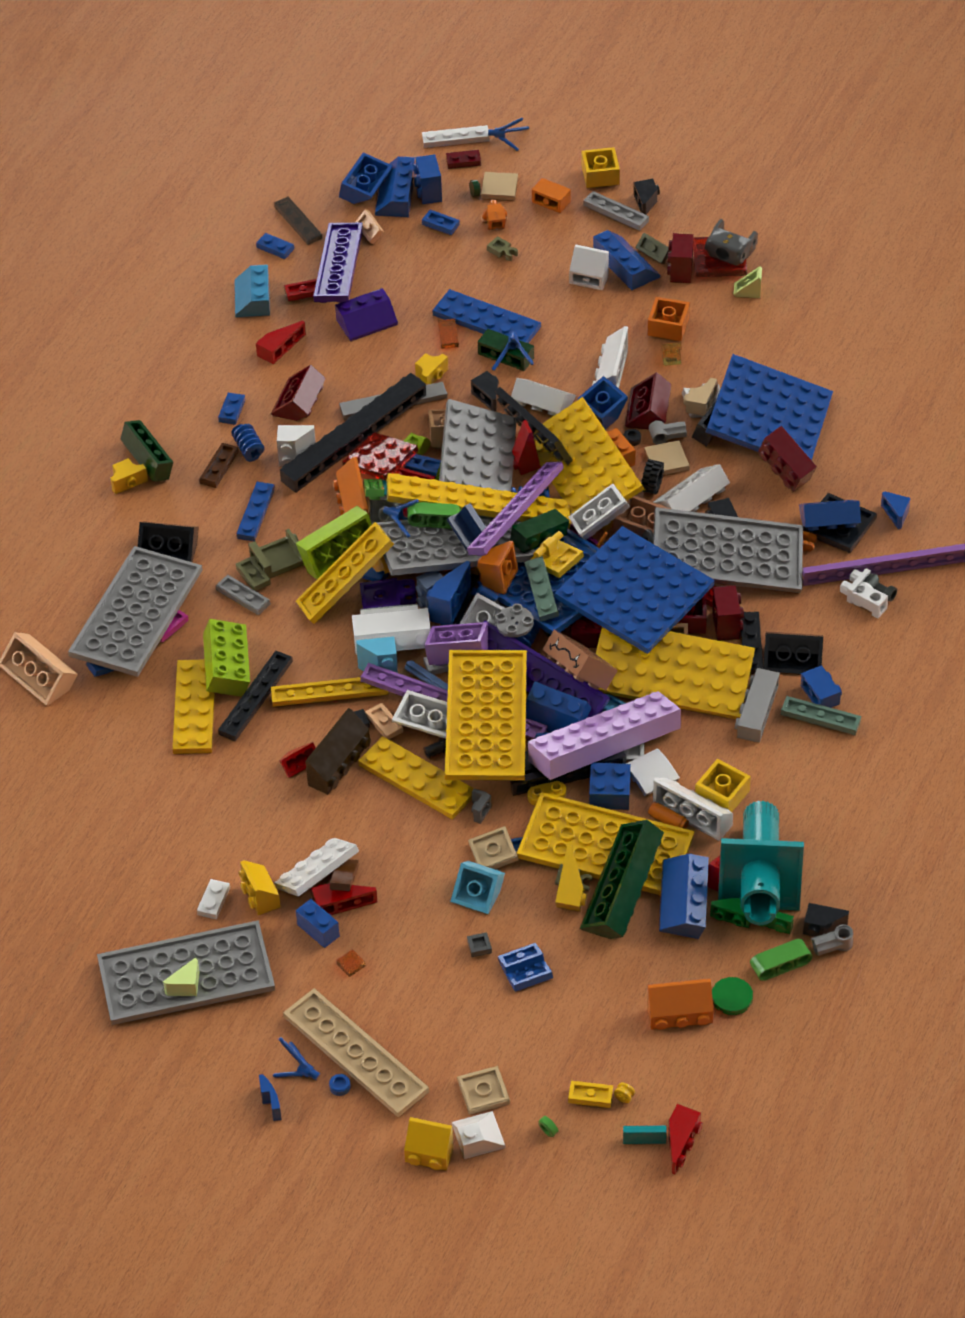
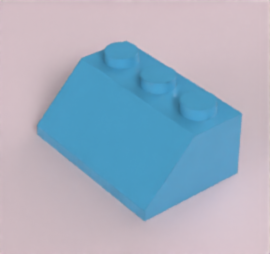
(252, 292)

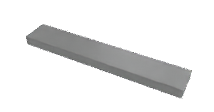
(433, 392)

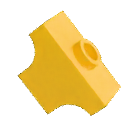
(431, 368)
(127, 475)

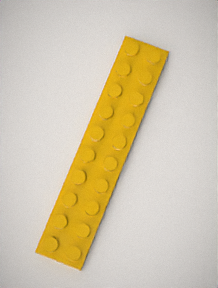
(484, 500)

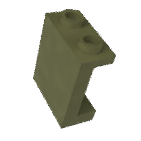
(277, 556)

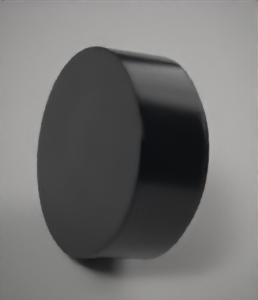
(633, 436)

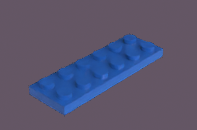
(482, 316)

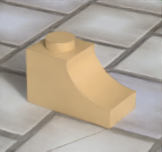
(700, 399)

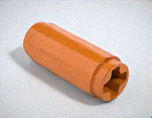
(667, 815)

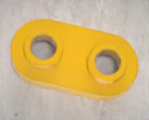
(549, 788)

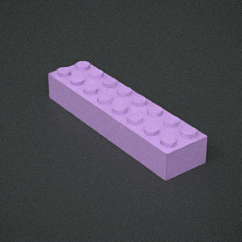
(604, 735)

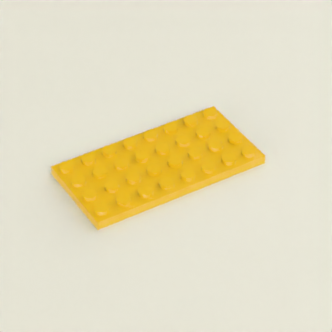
(594, 456)
(684, 668)
(486, 715)
(592, 834)

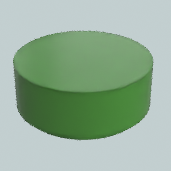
(548, 1126)

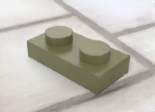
(653, 248)
(253, 574)

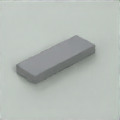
(243, 595)

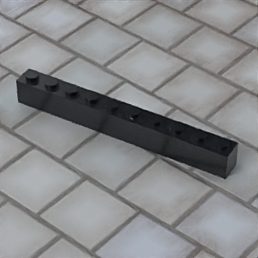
(352, 432)

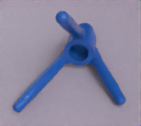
(500, 132)
(513, 343)
(397, 512)
(304, 1067)

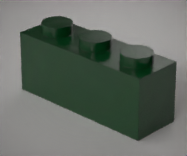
(493, 343)
(534, 531)

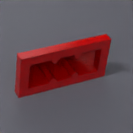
(295, 760)

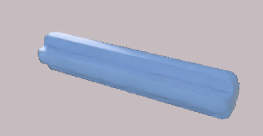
(425, 675)

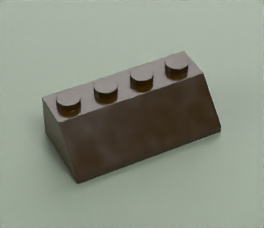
(337, 752)

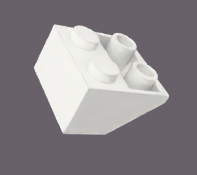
(589, 267)

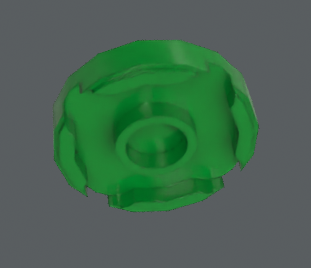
(732, 995)

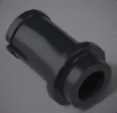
(435, 748)

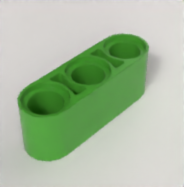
(431, 514)
(781, 959)

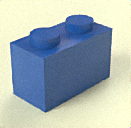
(821, 687)
(317, 923)

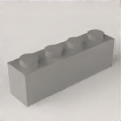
(757, 705)

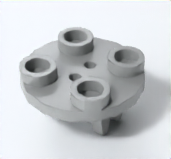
(519, 626)

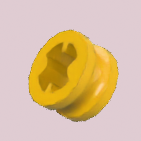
(624, 1092)

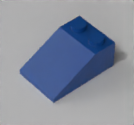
(449, 594)

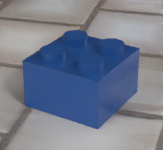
(428, 179)
(610, 785)

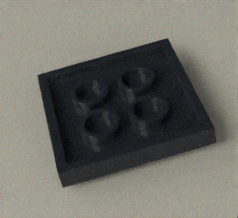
(843, 537)

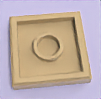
(499, 186)
(669, 453)
(493, 849)
(483, 1090)

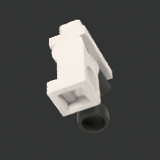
(868, 592)

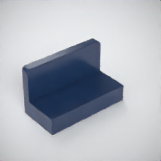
(466, 525)

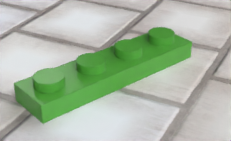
(373, 488)

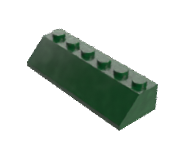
(622, 879)

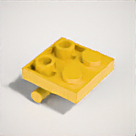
(557, 555)

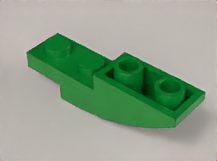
(730, 911)

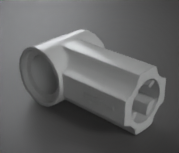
(662, 432)
(833, 940)

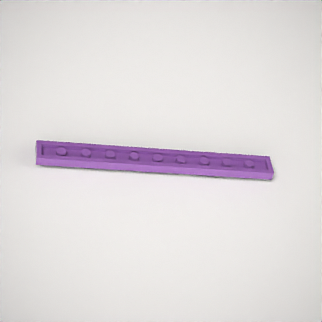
(515, 508)
(884, 564)
(399, 684)

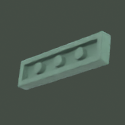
(541, 589)
(821, 715)

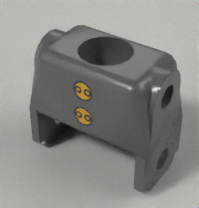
(730, 246)

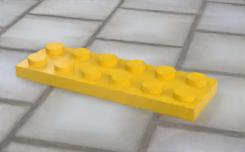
(344, 572)
(192, 709)
(416, 777)

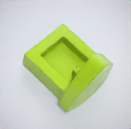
(422, 442)

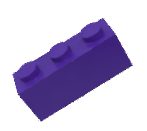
(366, 314)

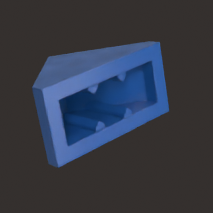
(895, 507)

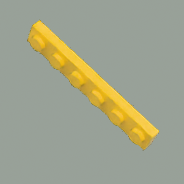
(323, 691)

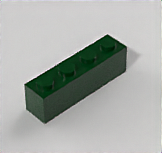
(146, 450)

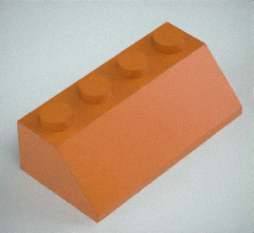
(350, 487)

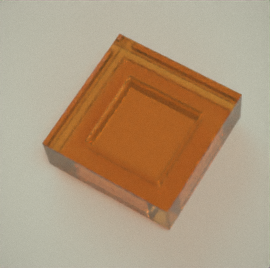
(351, 963)

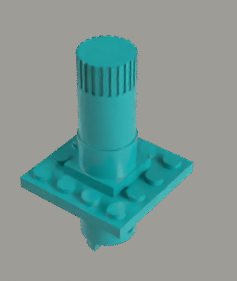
(761, 867)

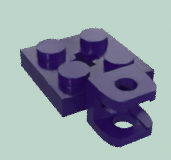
(392, 590)

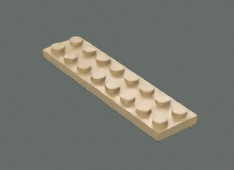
(356, 1052)

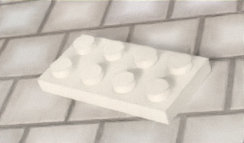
(316, 866)

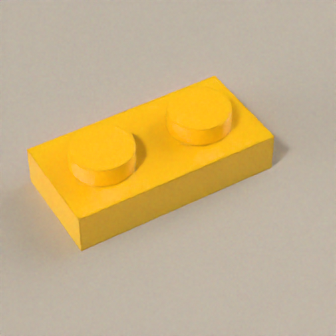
(590, 1094)

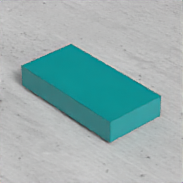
(644, 1134)

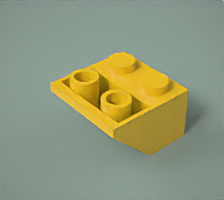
(258, 887)

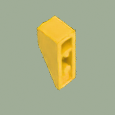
(570, 889)

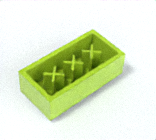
(329, 542)
(226, 657)

